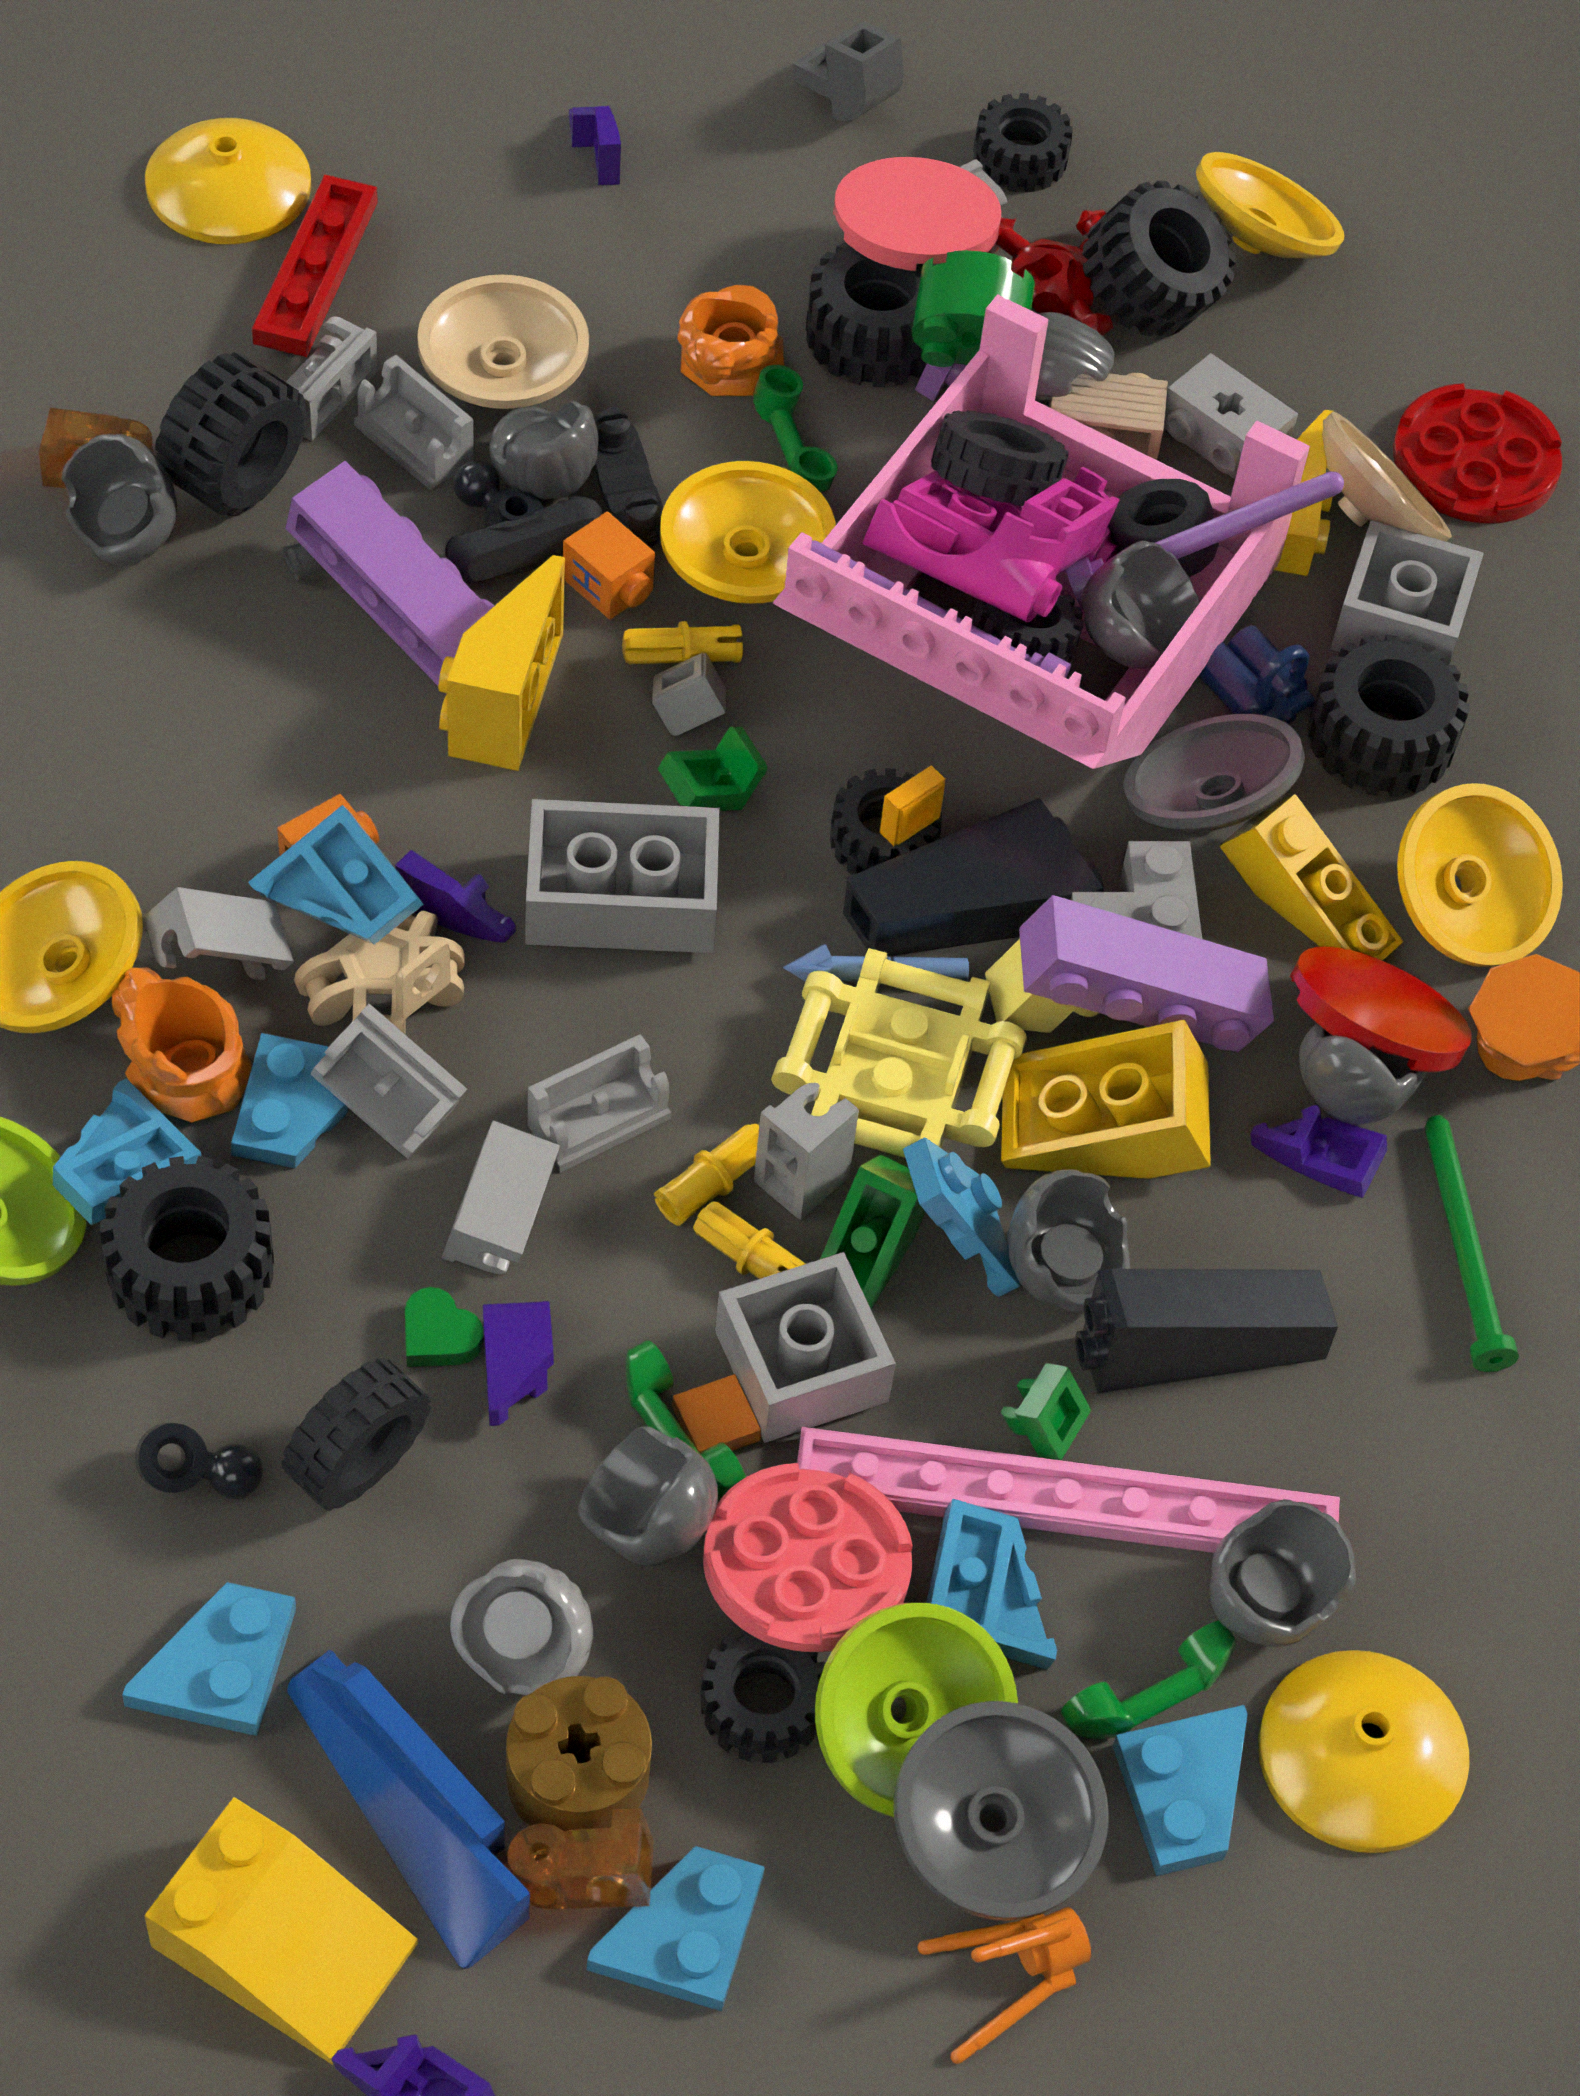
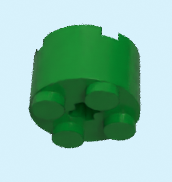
(955, 300)

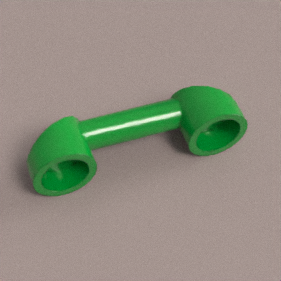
(775, 401)
(647, 1378)
(1100, 1715)

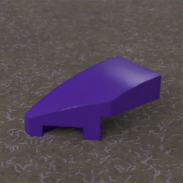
(598, 129)
(456, 906)
(1324, 1150)
(516, 1354)
(409, 2071)

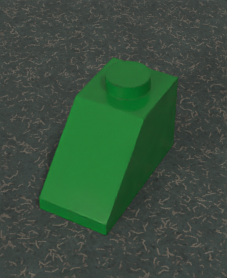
(876, 1224)

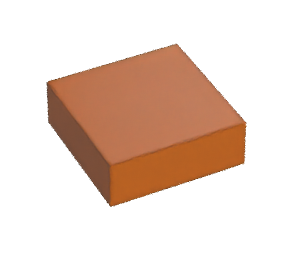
(717, 1415)

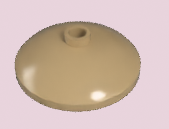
(503, 341)
(1374, 484)

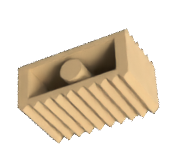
(1120, 407)

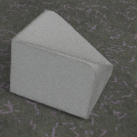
(689, 694)

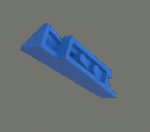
(418, 1806)

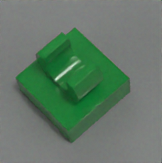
(1050, 1411)

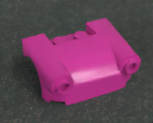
(995, 547)

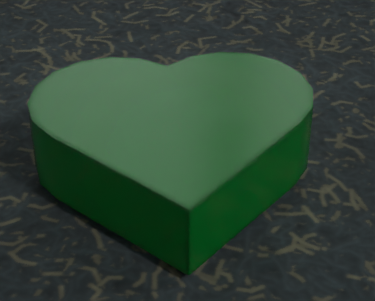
(439, 1331)

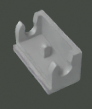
(335, 372)
(415, 424)
(220, 928)
(388, 1081)
(599, 1102)
(803, 1154)
(501, 1199)

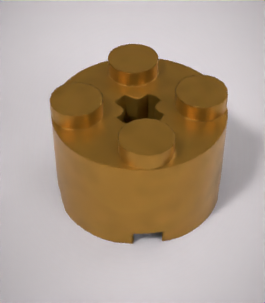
(569, 1721)

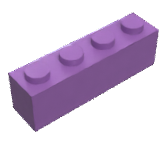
(385, 566)
(1144, 973)

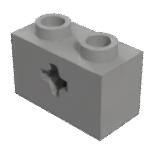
(1216, 408)

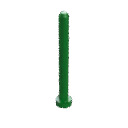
(1492, 1349)

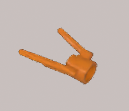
(1044, 1944)

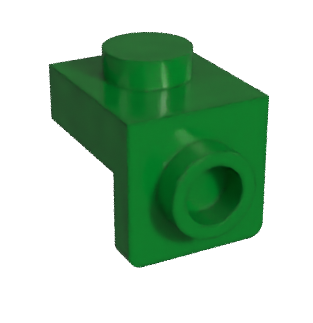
(715, 777)

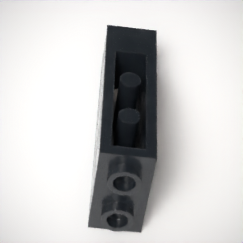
(968, 884)
(1201, 1324)

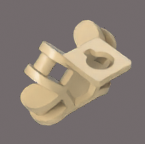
(403, 963)

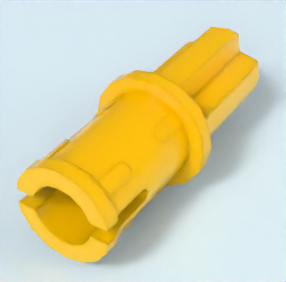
(681, 644)
(708, 1175)
(743, 1243)

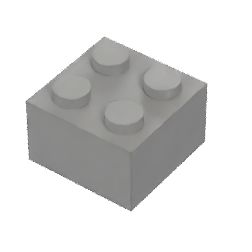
(1408, 590)
(804, 1346)

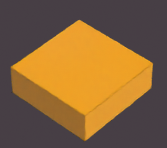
(912, 806)

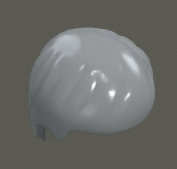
(522, 1626)

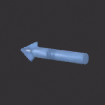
(849, 967)

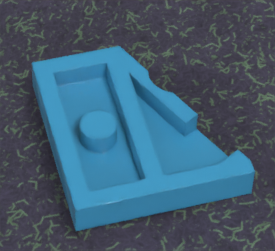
(340, 880)
(284, 1104)
(115, 1147)
(964, 1208)
(986, 1577)
(219, 1662)
(1184, 1785)
(689, 1932)

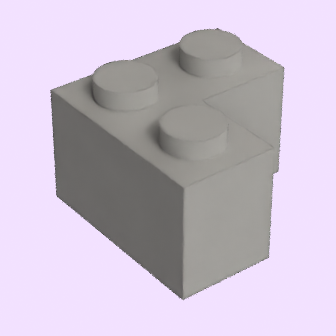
(1154, 887)

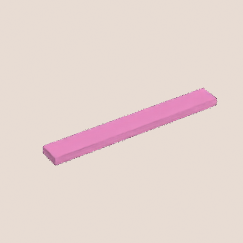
(1048, 1491)

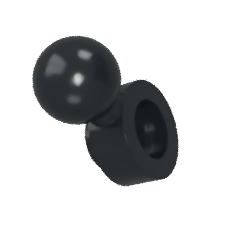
(478, 486)
(231, 1470)

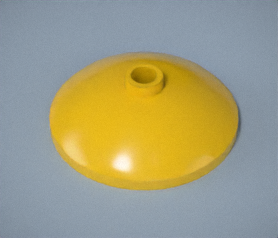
(228, 181)
(1267, 209)
(734, 527)
(1504, 869)
(64, 944)
(1358, 1787)

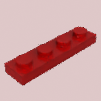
(315, 266)

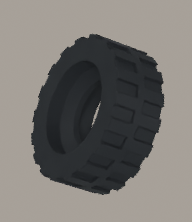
(997, 456)
(356, 1433)

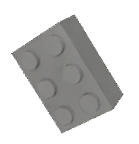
(622, 876)

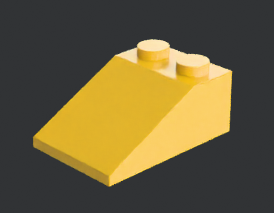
(504, 671)
(1110, 1105)
(278, 1931)

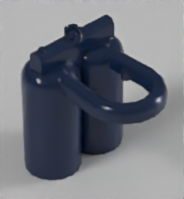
(1259, 678)

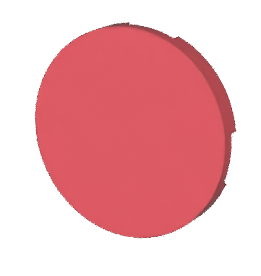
(915, 211)
(805, 1555)

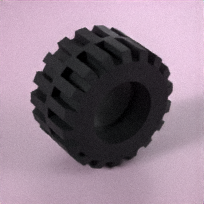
(1158, 258)
(863, 318)
(231, 433)
(1397, 681)
(179, 1203)

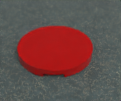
(1479, 453)
(1380, 1007)

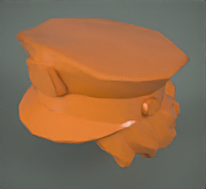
(729, 340)
(1528, 1019)
(180, 1044)

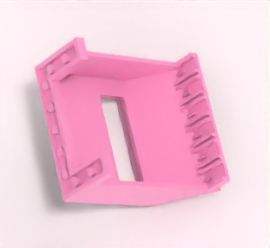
(993, 677)

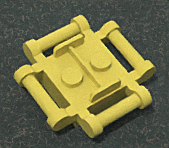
(902, 1058)

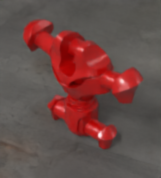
(1056, 271)

